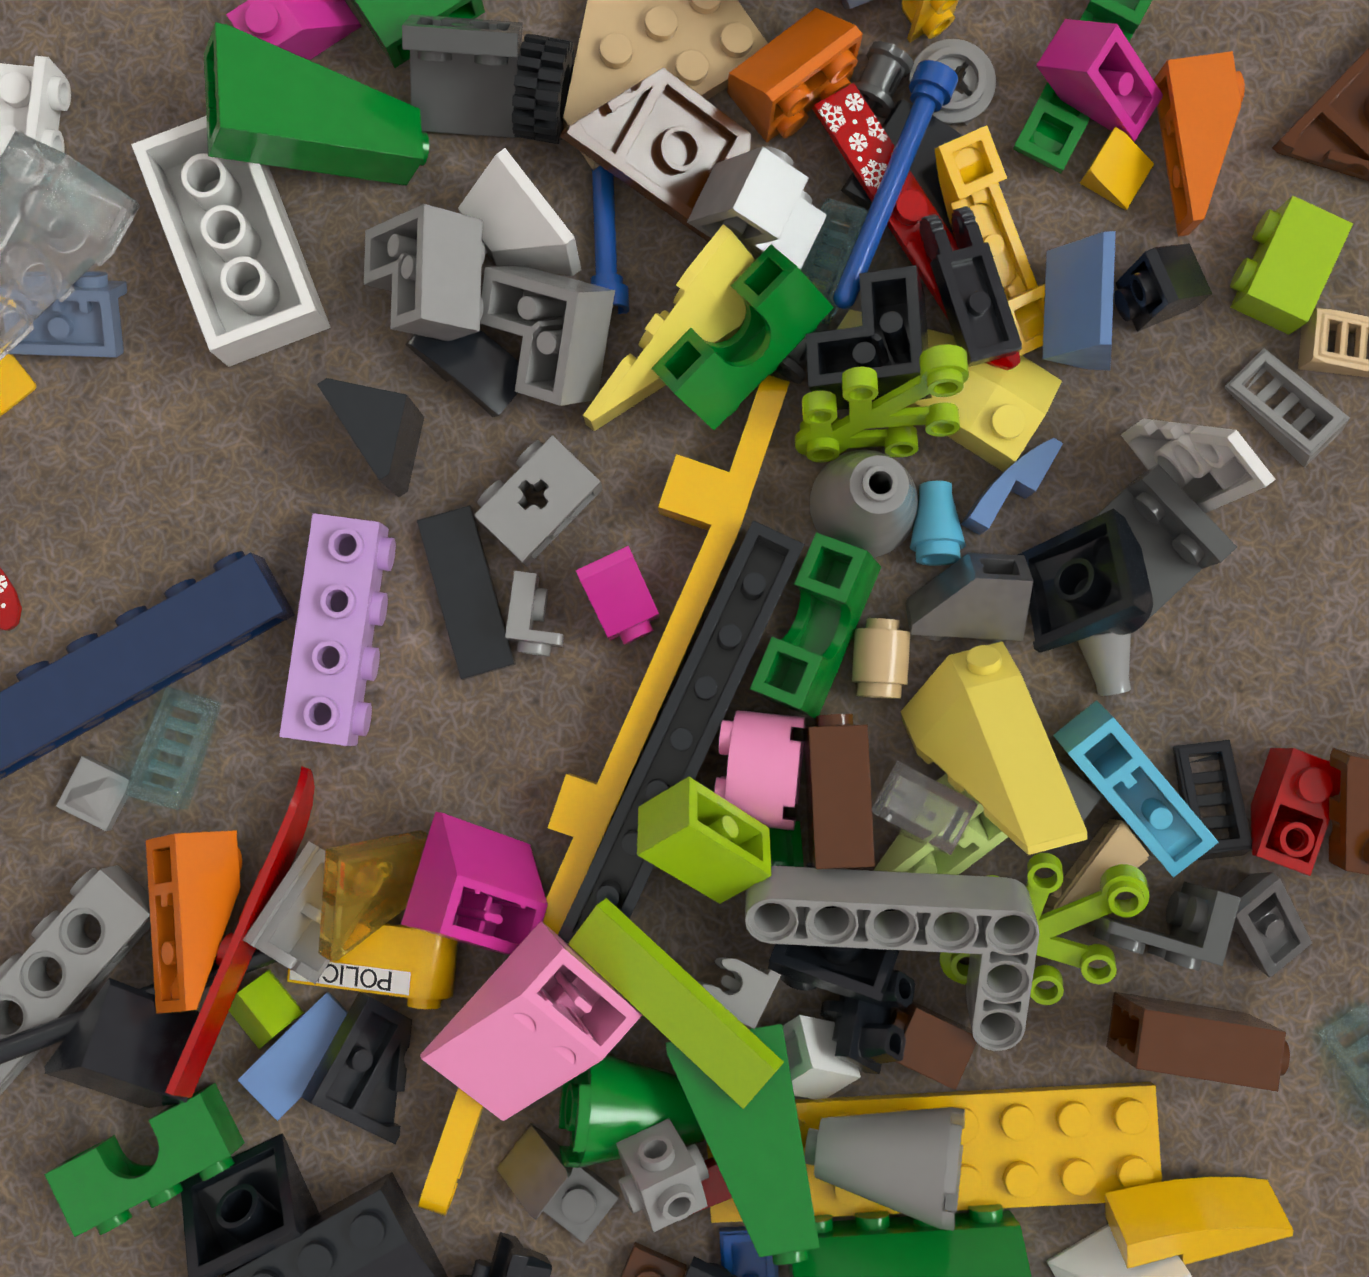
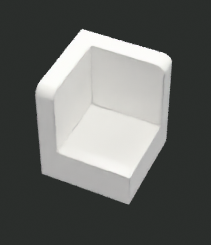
(813, 1061)

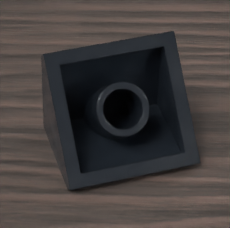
(382, 426)
(124, 1047)
(245, 1209)

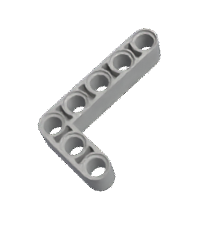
(998, 946)

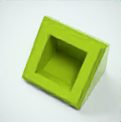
(264, 1009)

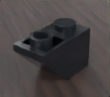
(1161, 286)

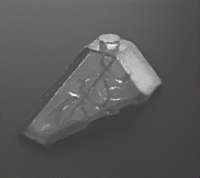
(52, 230)

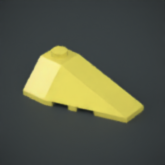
(702, 303)
(996, 405)
(990, 742)

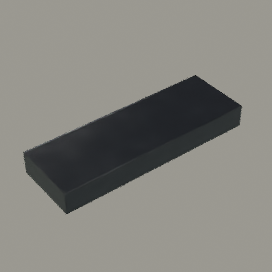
(466, 592)

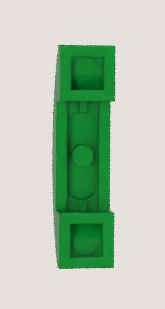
(1056, 126)

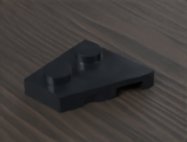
(364, 1068)

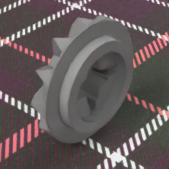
(977, 80)

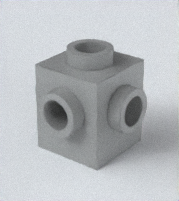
(663, 1186)

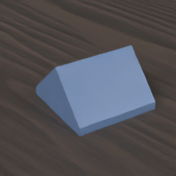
(1080, 302)

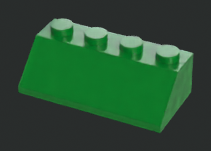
(876, 1245)

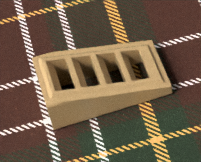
(1314, 343)
(1110, 847)

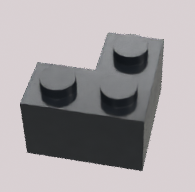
(888, 340)

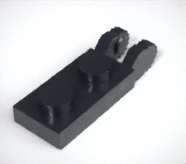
(970, 288)

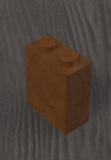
(838, 793)
(1197, 1041)

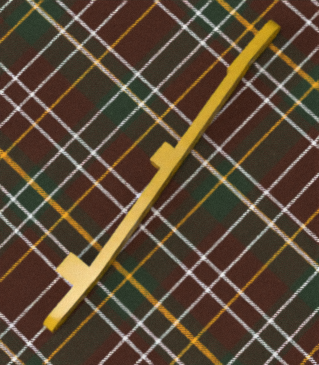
(584, 808)

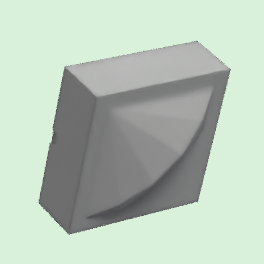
(95, 793)

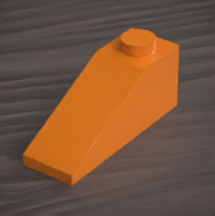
(1196, 126)
(190, 903)

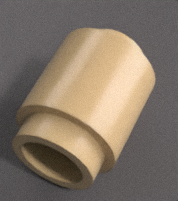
(881, 659)

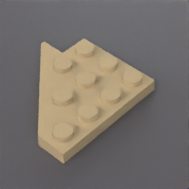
(635, 38)

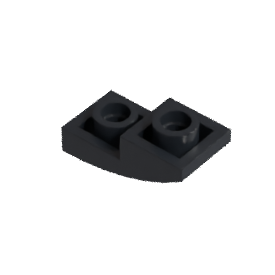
(474, 365)

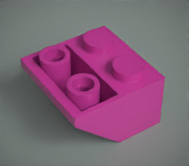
(475, 887)

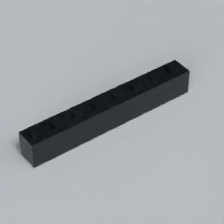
(690, 714)

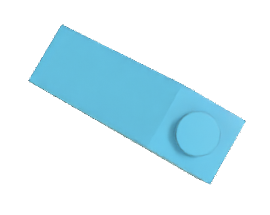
(1135, 788)

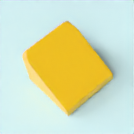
(1118, 169)

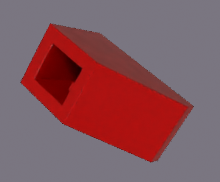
(1292, 808)

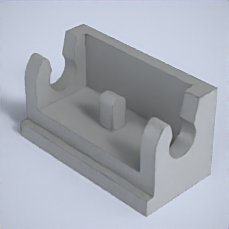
(292, 917)
(747, 991)

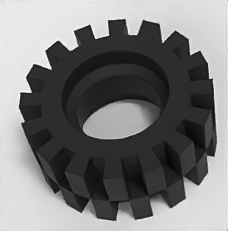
(542, 88)

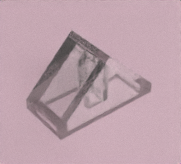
(922, 809)

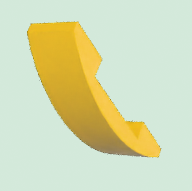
(970, 178)

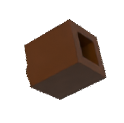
(934, 1044)

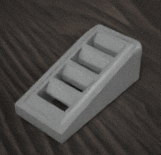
(1288, 435)

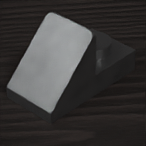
(1268, 922)
(541, 1183)

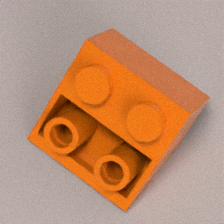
(795, 73)

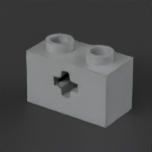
(568, 492)

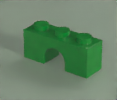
(779, 314)
(832, 597)
(104, 1183)

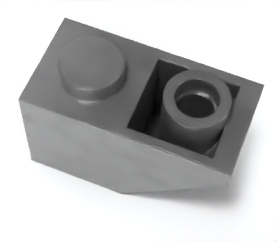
(974, 598)

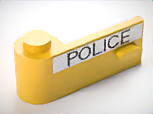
(397, 964)

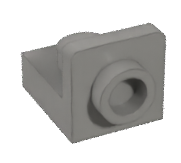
(529, 605)

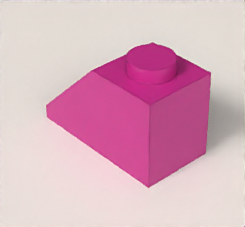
(296, 25)
(1100, 75)
(619, 596)

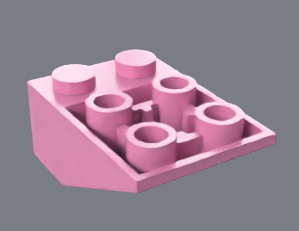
(531, 1026)

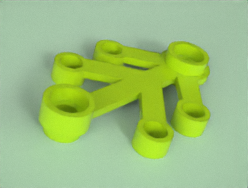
(826, 436)
(1065, 918)

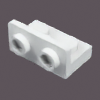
(33, 102)

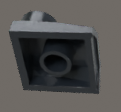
(1088, 583)
(841, 970)

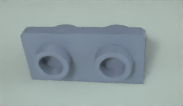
(82, 324)

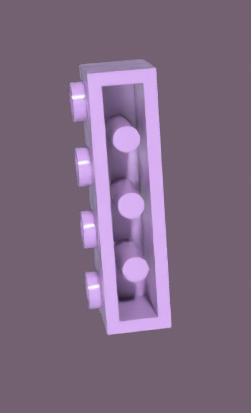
(336, 630)

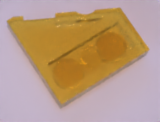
(366, 888)

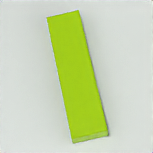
(675, 1003)

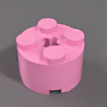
(762, 765)

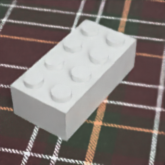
(230, 245)

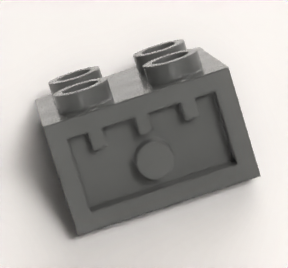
(463, 73)
(1172, 532)
(1199, 928)

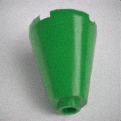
(617, 1102)

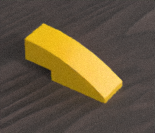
(1194, 1218)

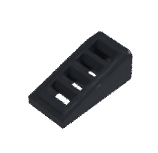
(1235, 819)

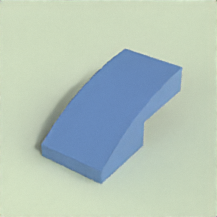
(1021, 478)
(289, 1064)

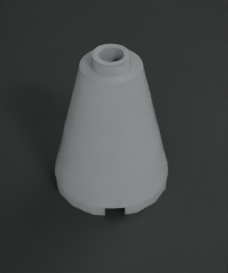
(865, 501)
(894, 1160)

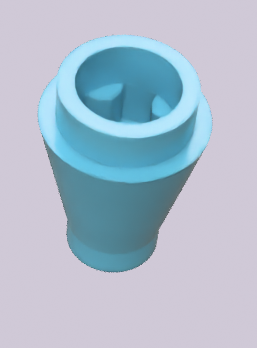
(937, 528)

